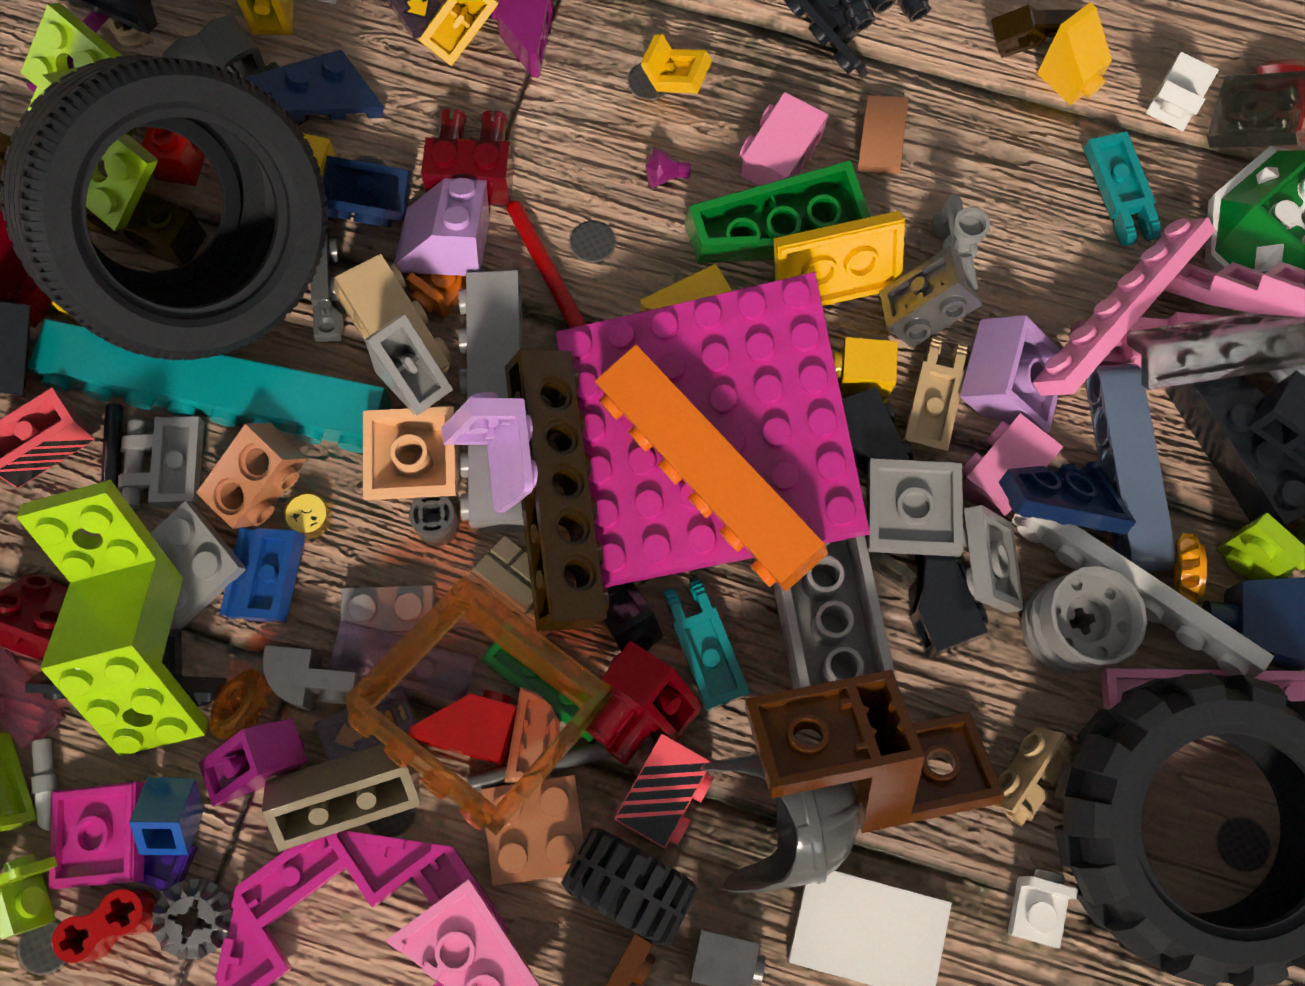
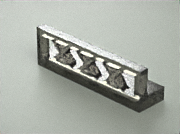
(1218, 348)

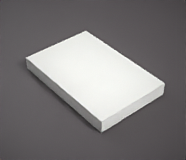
(869, 932)

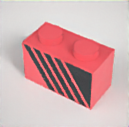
(39, 437)
(663, 793)

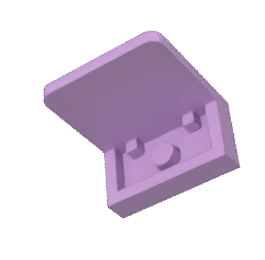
(507, 433)

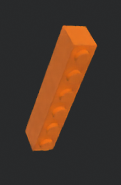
(712, 469)

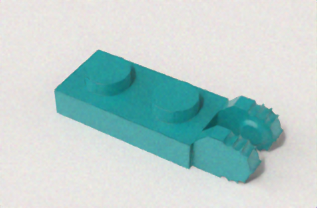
(1123, 186)
(707, 649)

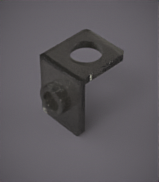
(881, 560)

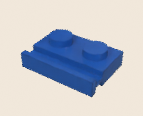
(270, 577)

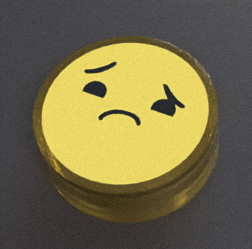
(307, 514)

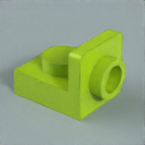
(24, 896)

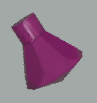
(663, 167)

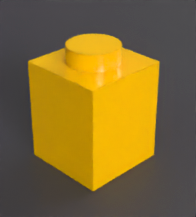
(866, 365)

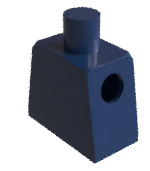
(1269, 615)

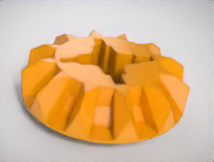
(1190, 567)

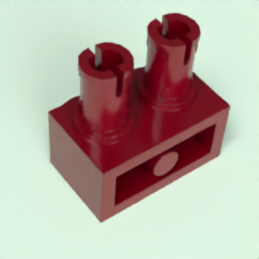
(471, 159)
(643, 701)

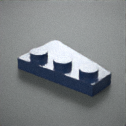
(320, 87)
(1068, 497)

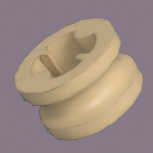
(127, 39)

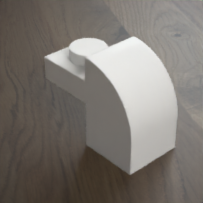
(1182, 91)

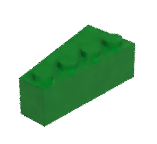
(747, 221)

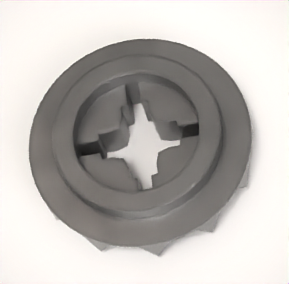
(213, 908)

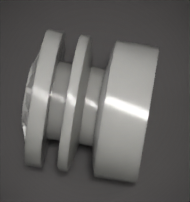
(1107, 614)

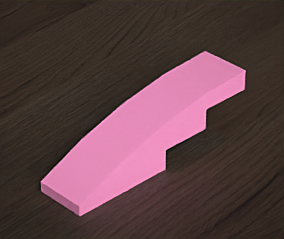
(1245, 289)

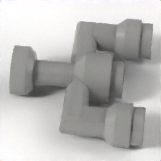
(962, 232)

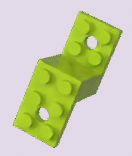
(125, 161)
(113, 619)

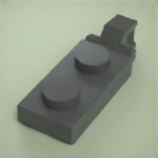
(327, 321)

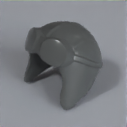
(812, 831)

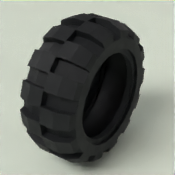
(1103, 832)

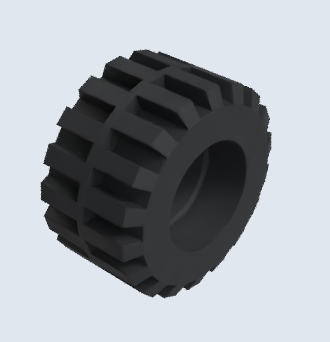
(629, 886)

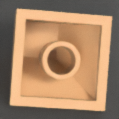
(407, 454)

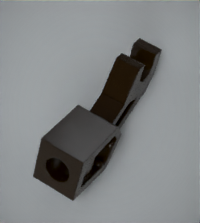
(1026, 28)

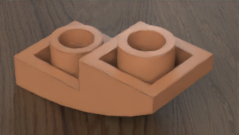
(883, 134)

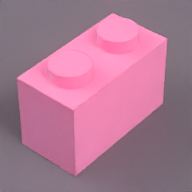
(784, 141)
(1012, 447)

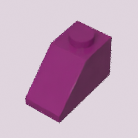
(525, 30)
(251, 759)

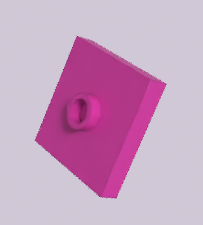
(94, 836)

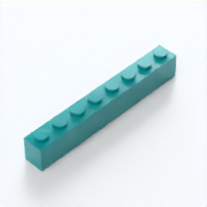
(214, 387)

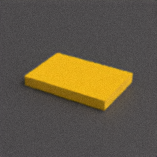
(847, 257)

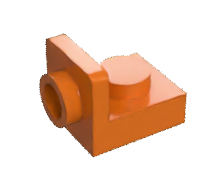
(436, 292)

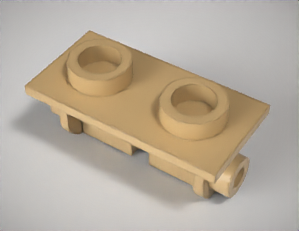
(1038, 757)

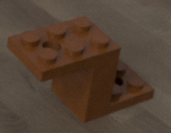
(875, 748)

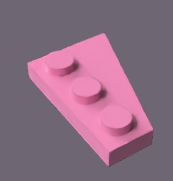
(463, 943)

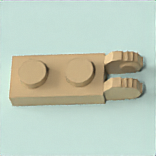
(935, 400)

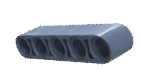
(1132, 463)

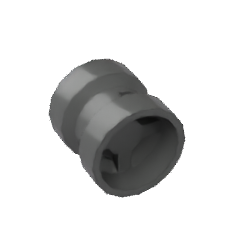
(440, 526)

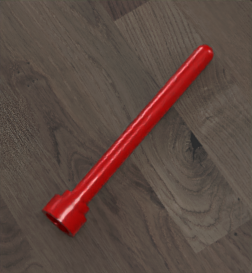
(545, 264)

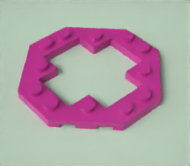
(373, 861)

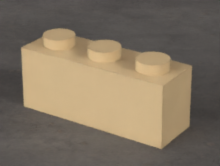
(375, 296)

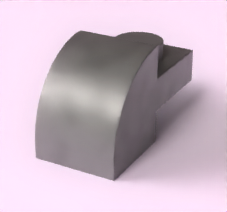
(298, 677)

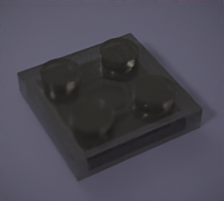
(1259, 110)

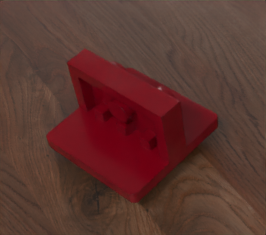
(30, 614)

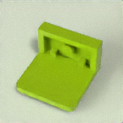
(1265, 549)

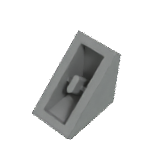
(407, 365)

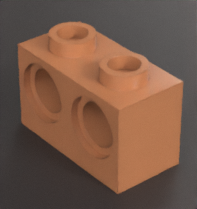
(245, 470)

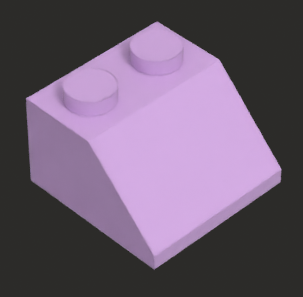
(445, 229)
(1001, 371)

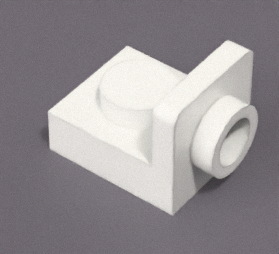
(1040, 908)

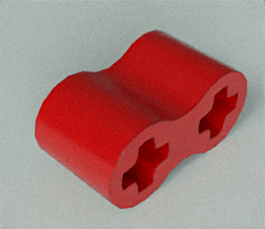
(104, 926)

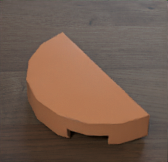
(532, 733)

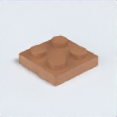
(539, 836)

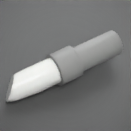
(43, 780)

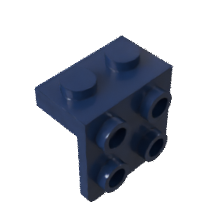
(366, 189)

